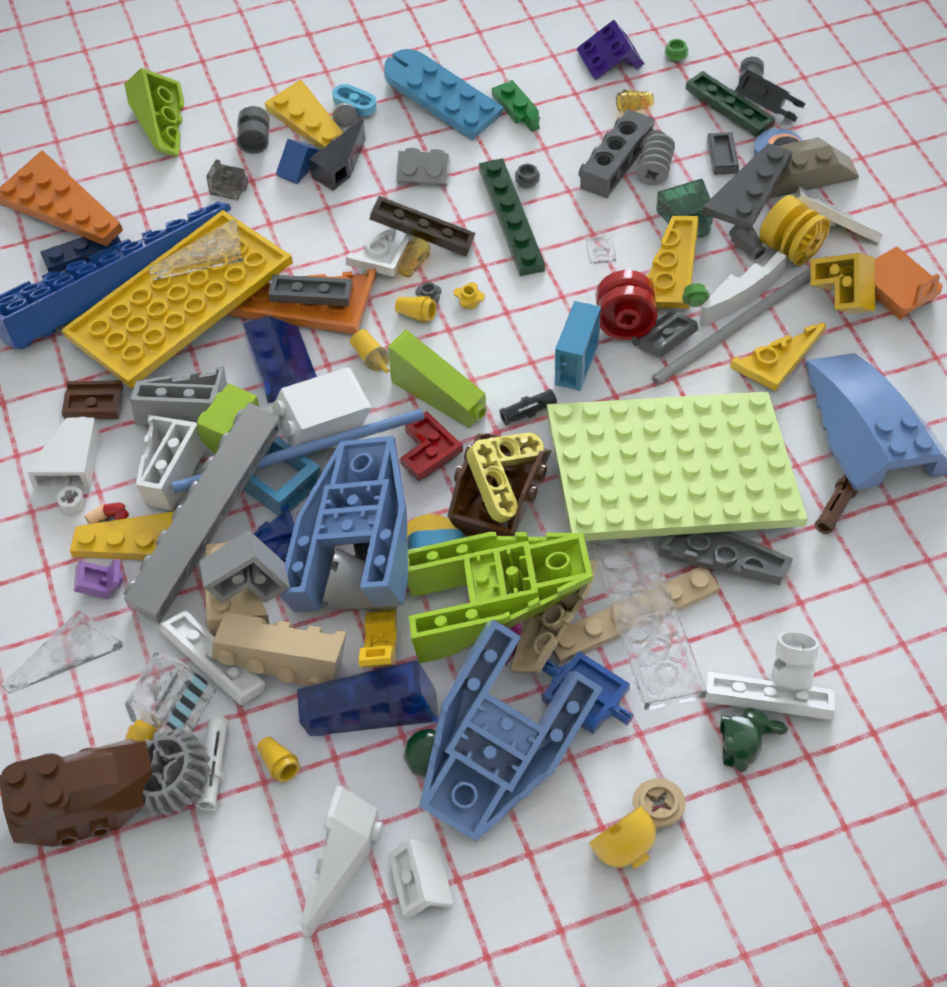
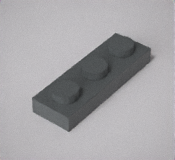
(311, 290)

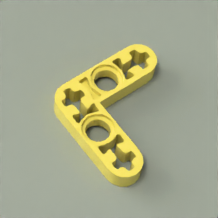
(493, 464)

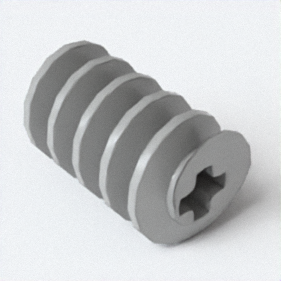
(655, 157)

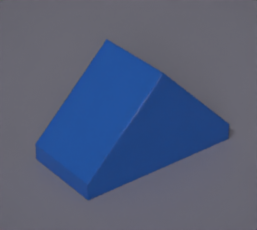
(295, 160)

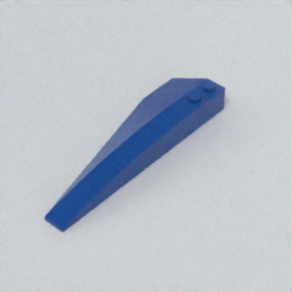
(62, 296)

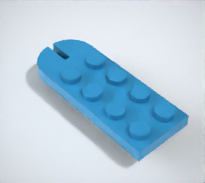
(441, 92)

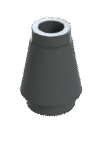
(747, 241)

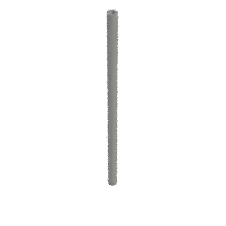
(731, 327)

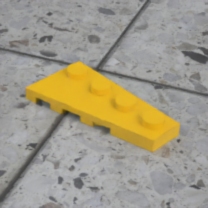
(675, 262)
(120, 538)

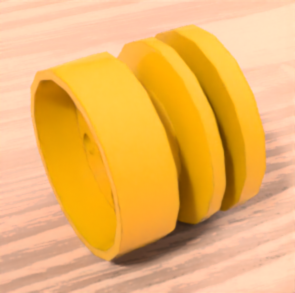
(794, 230)

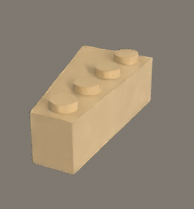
(279, 649)

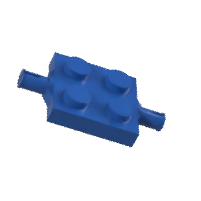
(608, 700)

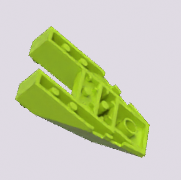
(505, 580)

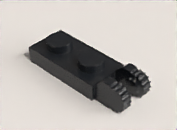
(767, 94)

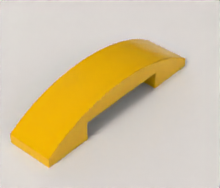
(380, 639)

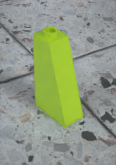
(434, 380)

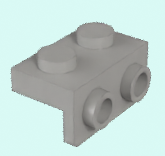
(422, 167)

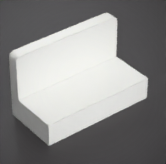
(419, 877)

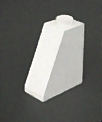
(67, 456)

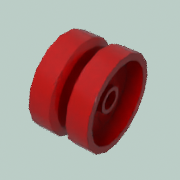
(626, 304)

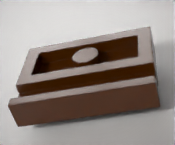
(93, 399)

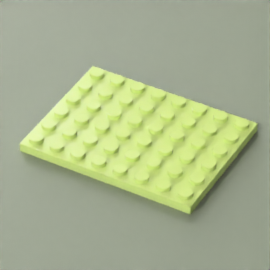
(673, 466)

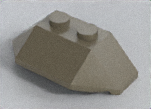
(814, 166)

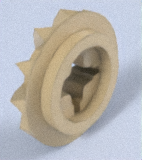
(655, 790)

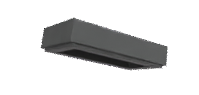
(723, 153)

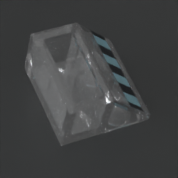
(169, 695)

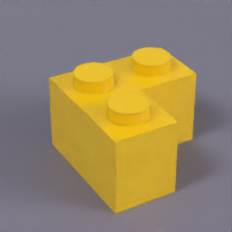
(850, 277)

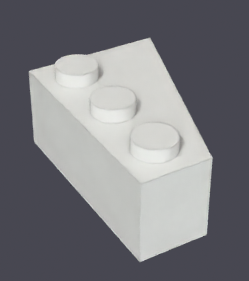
(169, 456)

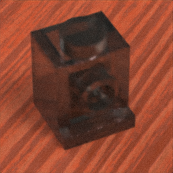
(226, 181)

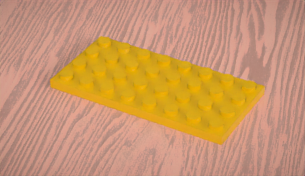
(155, 319)

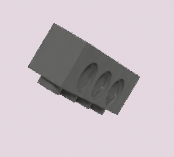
(615, 154)

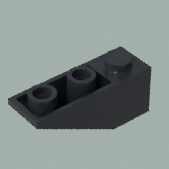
(337, 160)

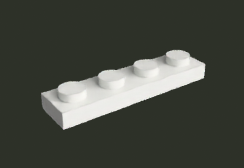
(197, 644)
(770, 696)

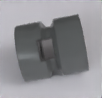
(253, 129)

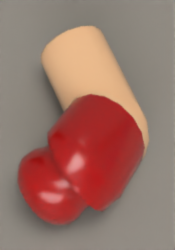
(105, 511)

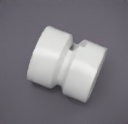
(794, 659)

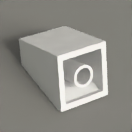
(321, 407)

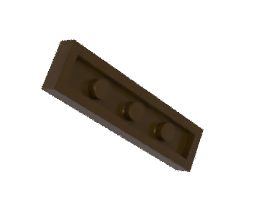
(422, 226)

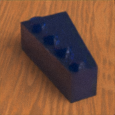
(369, 701)

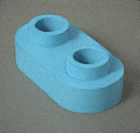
(364, 102)

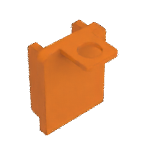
(903, 283)

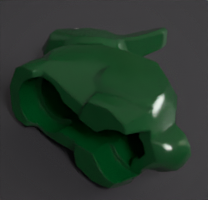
(743, 737)

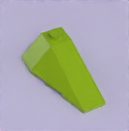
(157, 106)

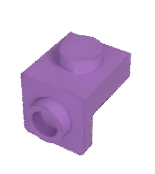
(97, 579)

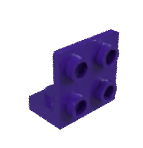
(607, 49)

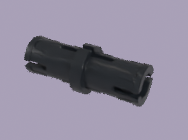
(511, 413)

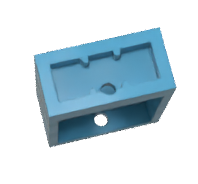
(577, 345)
(294, 490)

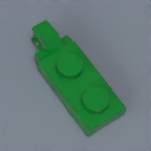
(517, 104)

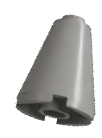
(344, 585)

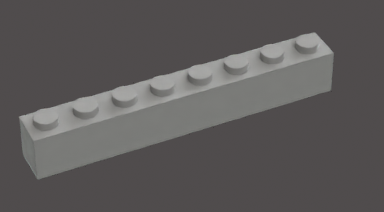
(202, 513)

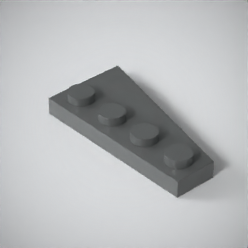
(748, 191)
(727, 554)

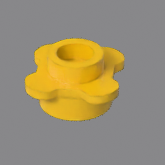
(469, 295)

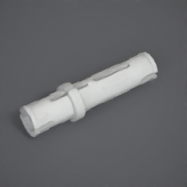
(215, 748)

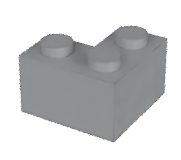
(243, 565)

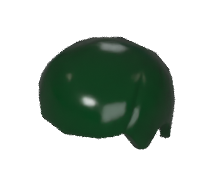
(419, 750)

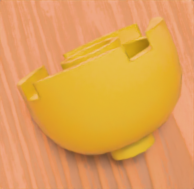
(626, 840)

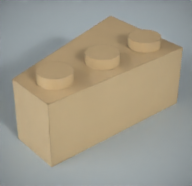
(242, 603)

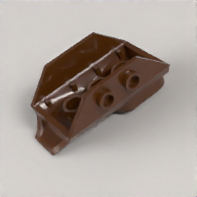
(467, 506)
(74, 795)

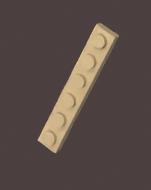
(601, 627)

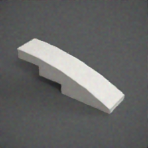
(739, 292)

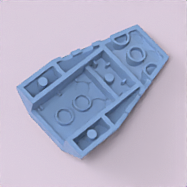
(870, 422)

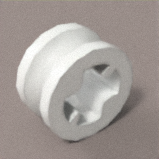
(71, 508)

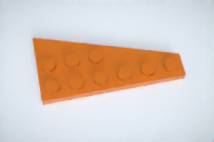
(56, 198)
(325, 317)

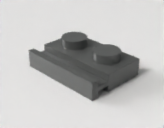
(667, 333)

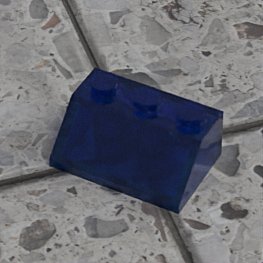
(277, 354)

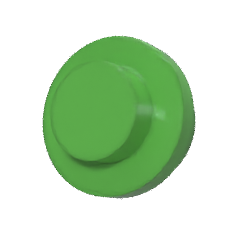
(676, 50)
(695, 295)

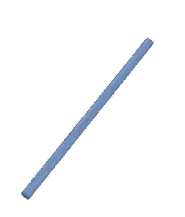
(322, 443)

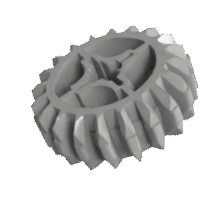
(176, 774)

